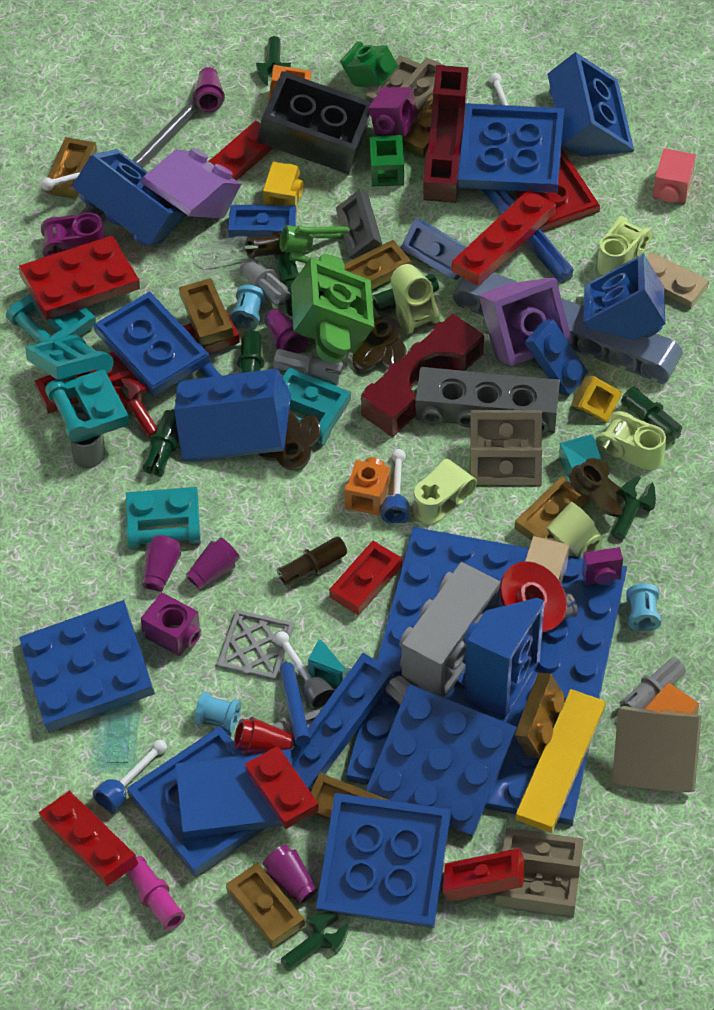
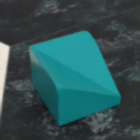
(577, 451)
(326, 665)

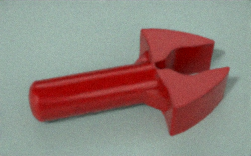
(135, 392)

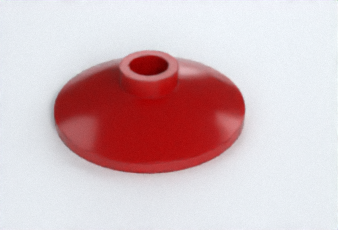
(530, 581)

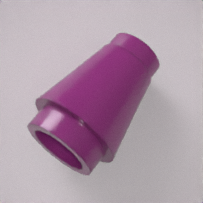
(208, 90)
(282, 332)
(160, 561)
(213, 563)
(289, 873)

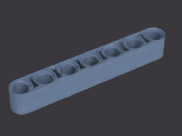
(645, 356)

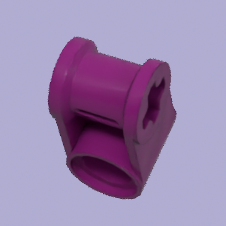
(70, 232)

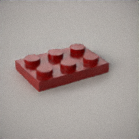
(79, 277)

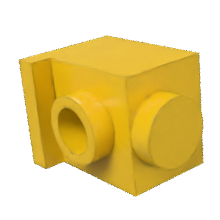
(283, 185)

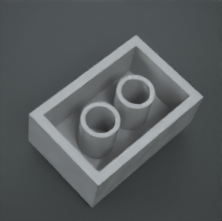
(435, 645)

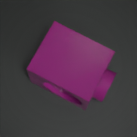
(393, 111)
(167, 612)

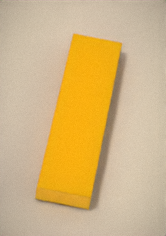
(560, 761)

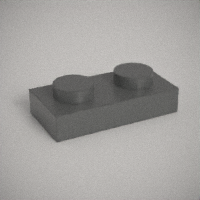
(359, 217)

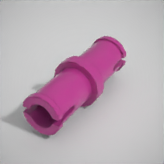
(155, 894)

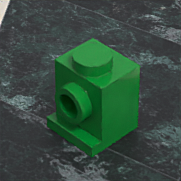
(368, 64)
(386, 160)

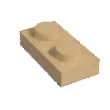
(678, 282)

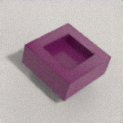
(602, 566)

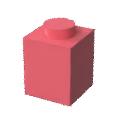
(674, 176)

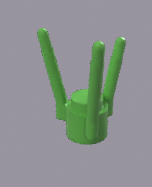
(300, 239)

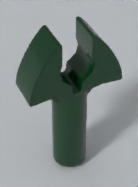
(274, 49)
(632, 505)
(317, 940)

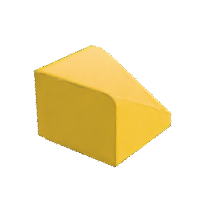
(596, 398)

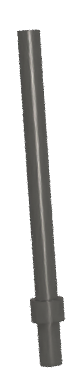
(157, 143)

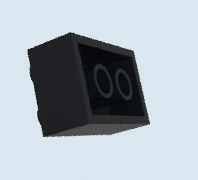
(314, 122)

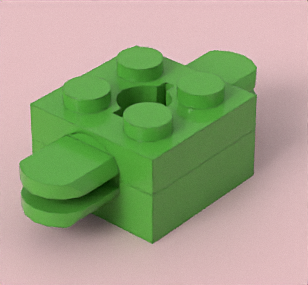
(332, 307)

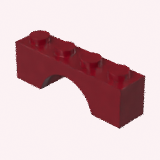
(446, 133)
(448, 346)

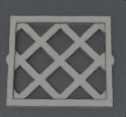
(263, 621)

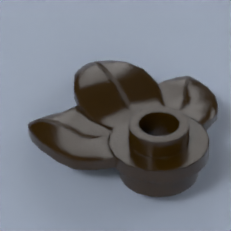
(380, 347)
(299, 435)
(593, 481)

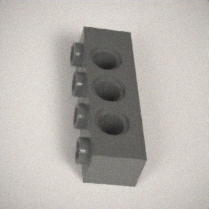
(451, 394)

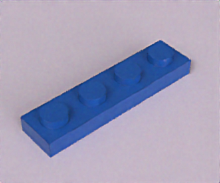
(341, 718)

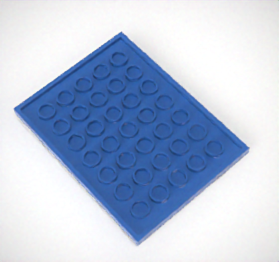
(571, 652)

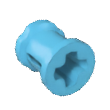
(248, 304)
(643, 607)
(217, 712)

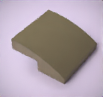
(412, 75)
(506, 447)
(656, 749)
(549, 873)

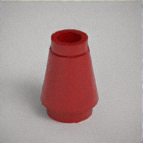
(256, 736)

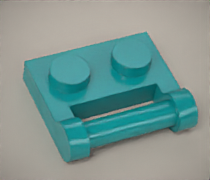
(72, 323)
(67, 357)
(318, 399)
(97, 400)
(161, 509)

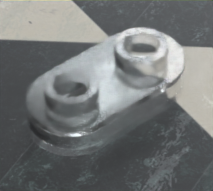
(224, 255)

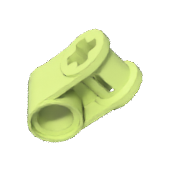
(621, 244)
(416, 303)
(633, 441)
(441, 492)
(576, 529)

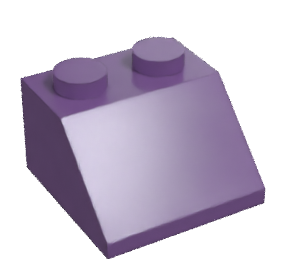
(193, 184)
(515, 313)

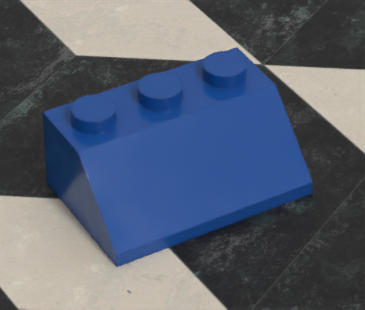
(592, 108)
(115, 187)
(626, 301)
(232, 415)
(502, 654)

